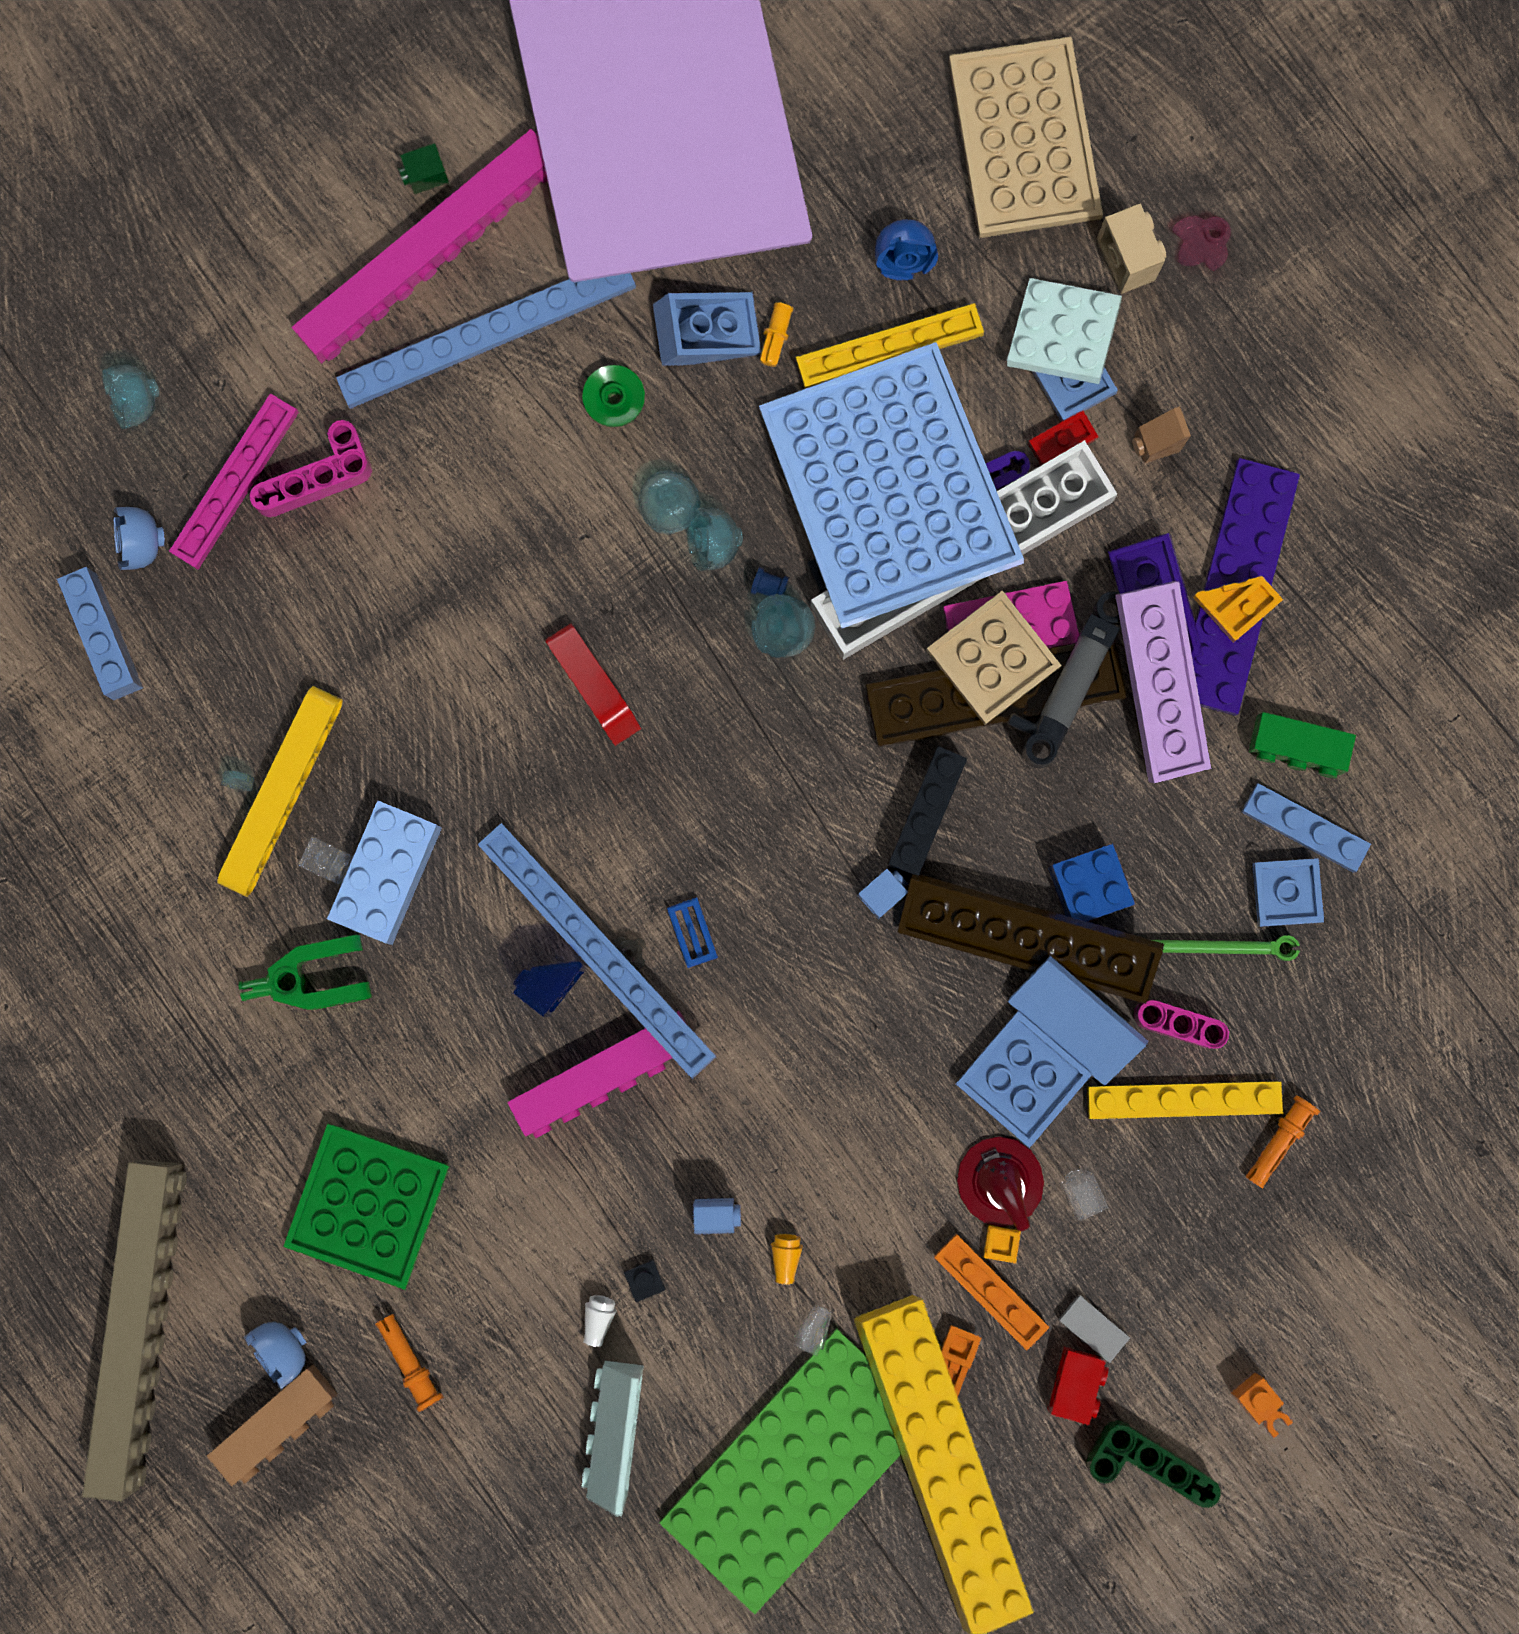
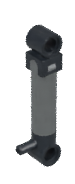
(1071, 685)

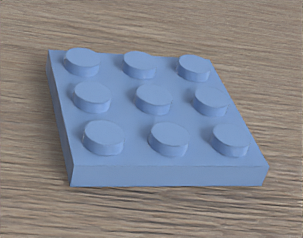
(1023, 1079)

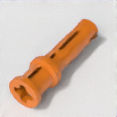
(1289, 1130)
(415, 1376)

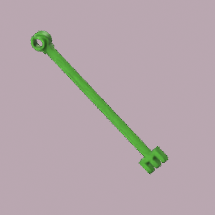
(1233, 947)

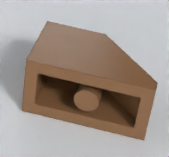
(1161, 436)

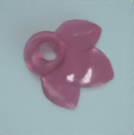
(1199, 244)

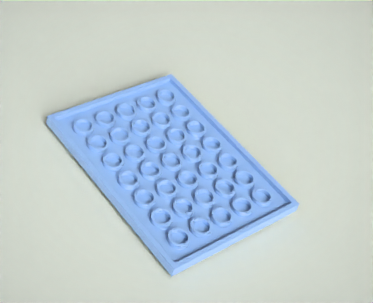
(890, 485)

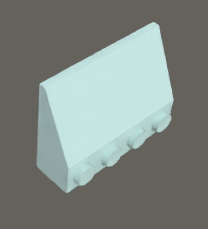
(613, 1435)

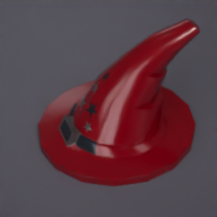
(1001, 1182)

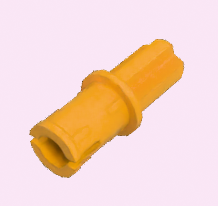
(776, 334)

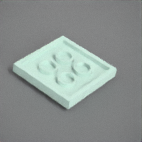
(1064, 331)

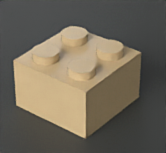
(1131, 248)

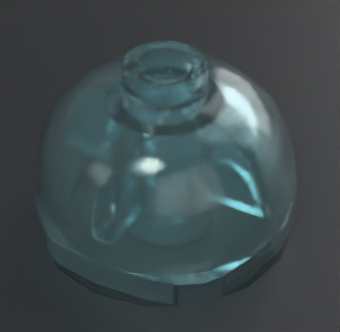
(130, 393)
(668, 501)
(713, 538)
(783, 626)

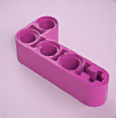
(309, 475)

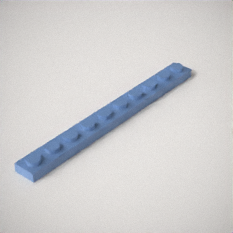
(478, 336)
(597, 951)

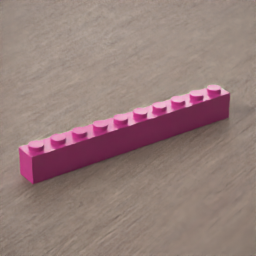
(423, 249)

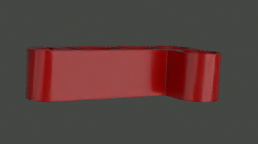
(593, 684)

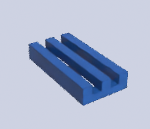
(684, 908)

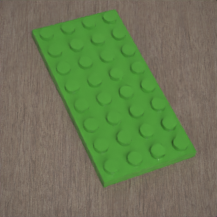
(788, 1475)

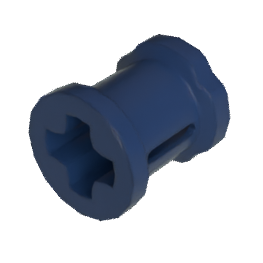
(768, 584)

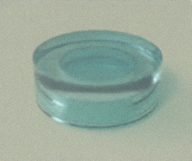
(237, 780)

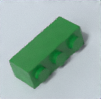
(1301, 745)

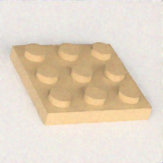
(993, 657)

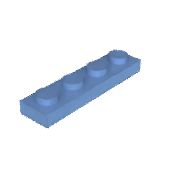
(1306, 828)

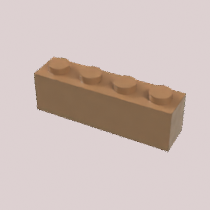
(272, 1425)

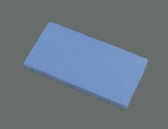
(1077, 1021)

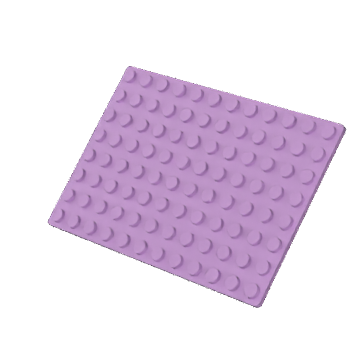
(659, 131)

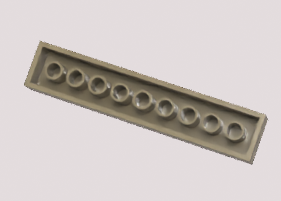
(134, 1330)

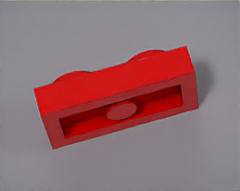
(1062, 437)

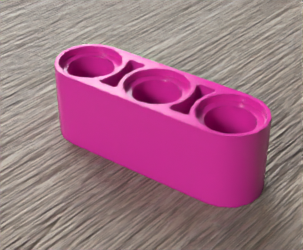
(1196, 1024)

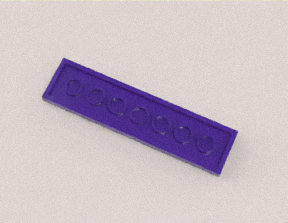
(1244, 549)

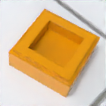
(1001, 1244)

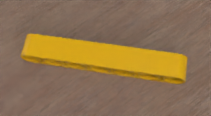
(279, 791)

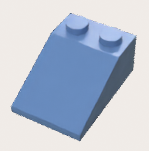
(706, 327)

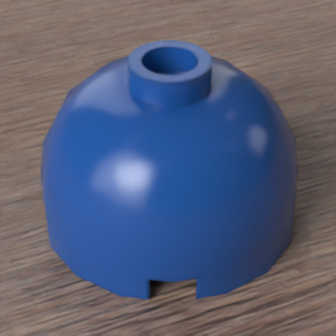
(905, 249)

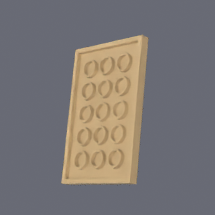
(1025, 137)

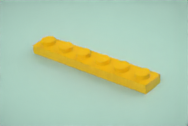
(838, 360)
(1184, 1100)

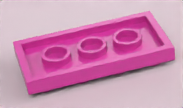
(1044, 607)

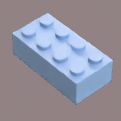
(384, 873)

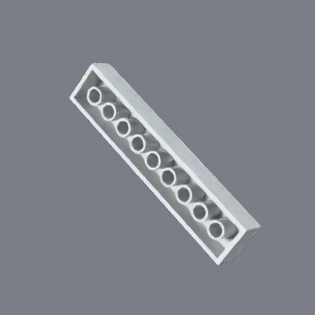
(1037, 510)

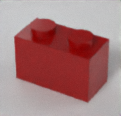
(1077, 1386)

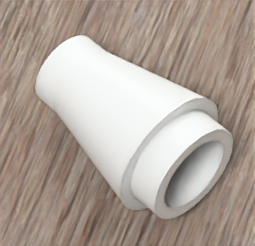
(598, 1318)

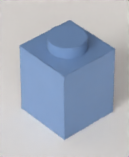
(883, 892)

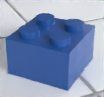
(1091, 884)

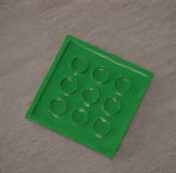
(366, 1206)

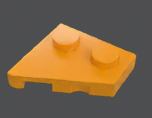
(1239, 605)

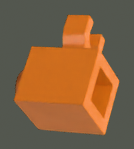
(1260, 1402)

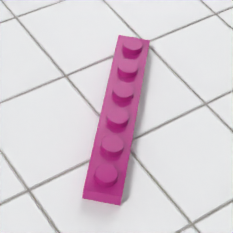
(234, 481)

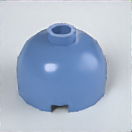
(136, 537)
(278, 1351)

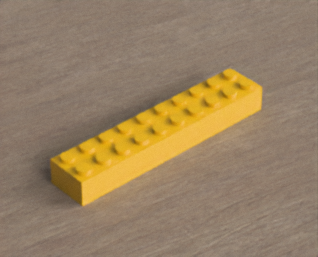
(943, 1465)

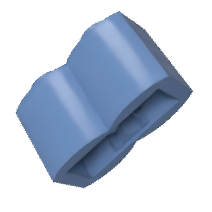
(716, 1216)

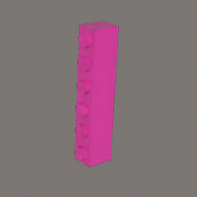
(589, 1082)

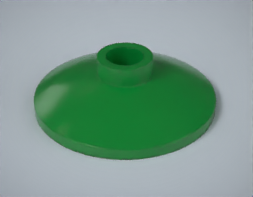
(611, 381)

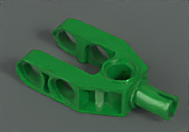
(293, 964)

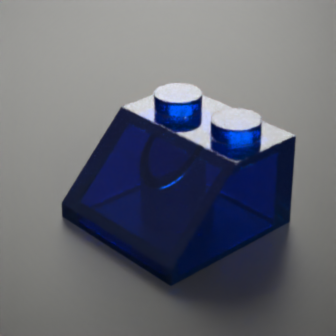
(547, 985)

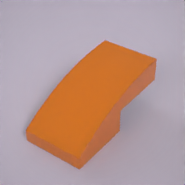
(958, 1353)

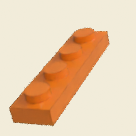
(991, 1291)

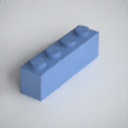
(100, 633)

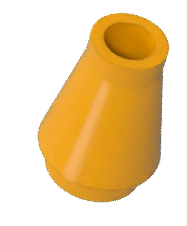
(786, 1256)

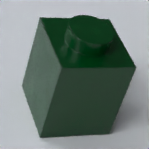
(423, 169)

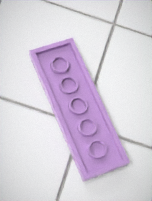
(1163, 681)

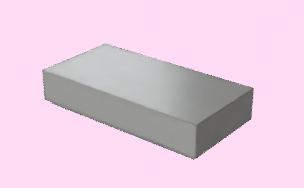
(1094, 1328)

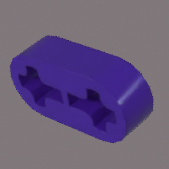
(1002, 463)

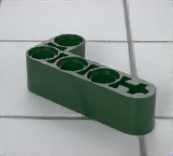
(1157, 1467)

